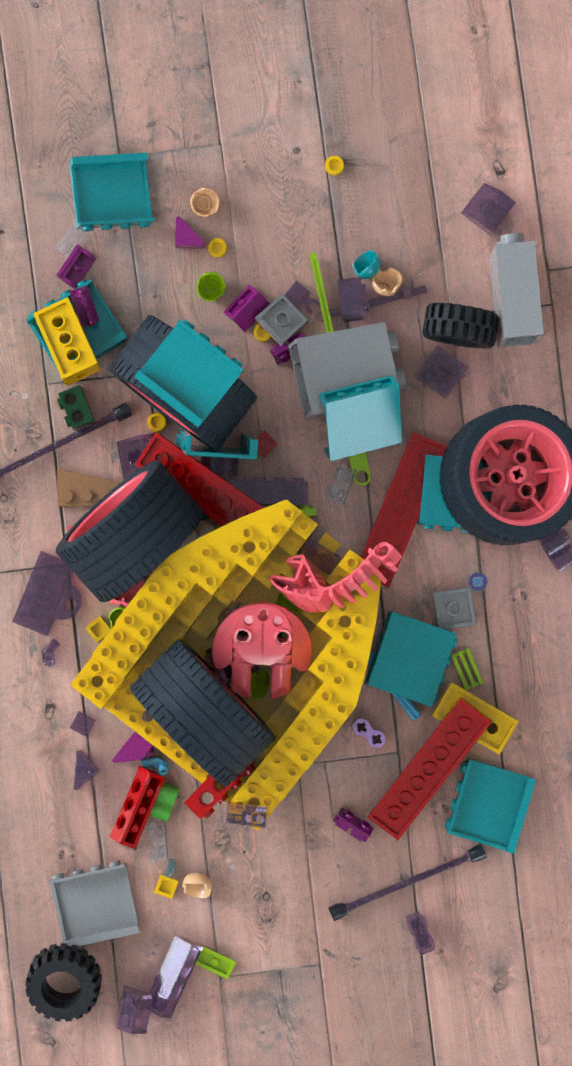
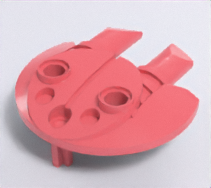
(262, 645)

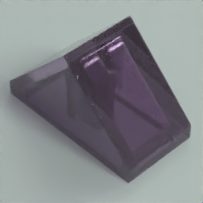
(83, 769)

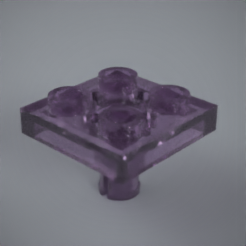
(439, 358)

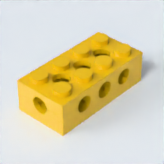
(55, 338)
(504, 723)

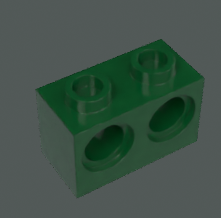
(81, 405)

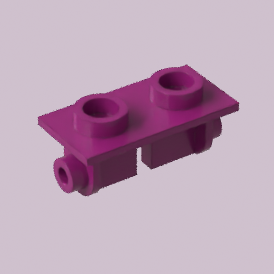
(84, 306)
(282, 353)
(360, 828)

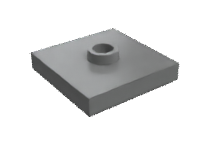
(281, 319)
(454, 608)

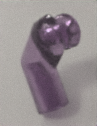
(48, 653)

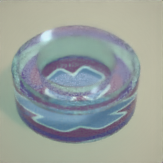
(477, 581)
(170, 868)

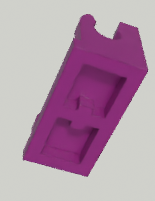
(76, 266)

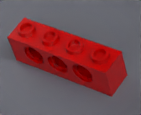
(137, 807)
(202, 809)

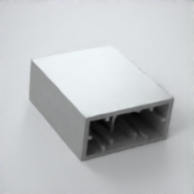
(516, 291)
(342, 360)

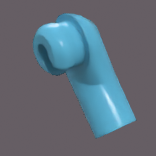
(158, 763)

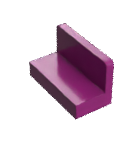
(246, 308)

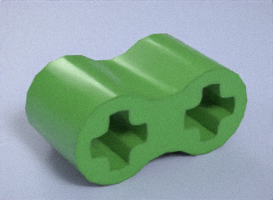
(165, 802)

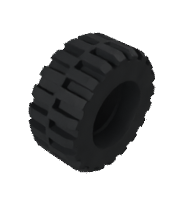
(460, 325)
(58, 1004)

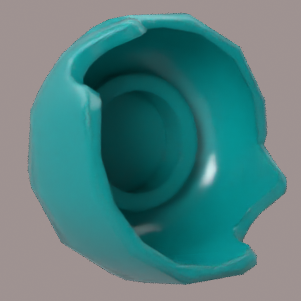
(367, 265)

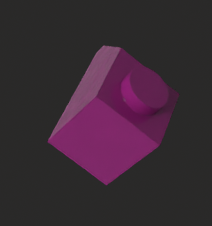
(134, 749)

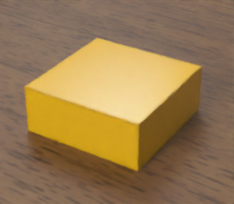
(98, 629)
(166, 886)

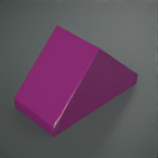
(186, 237)

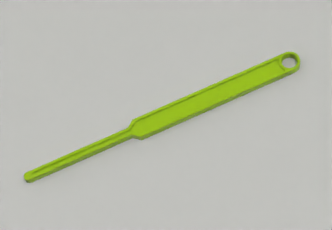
(358, 461)

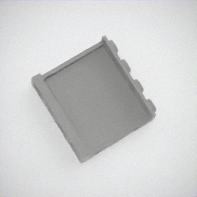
(95, 904)

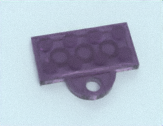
(47, 595)

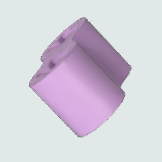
(368, 733)

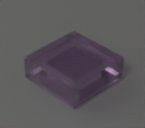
(82, 723)

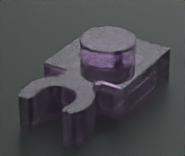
(299, 295)

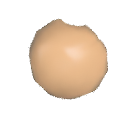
(205, 202)
(387, 282)
(197, 885)

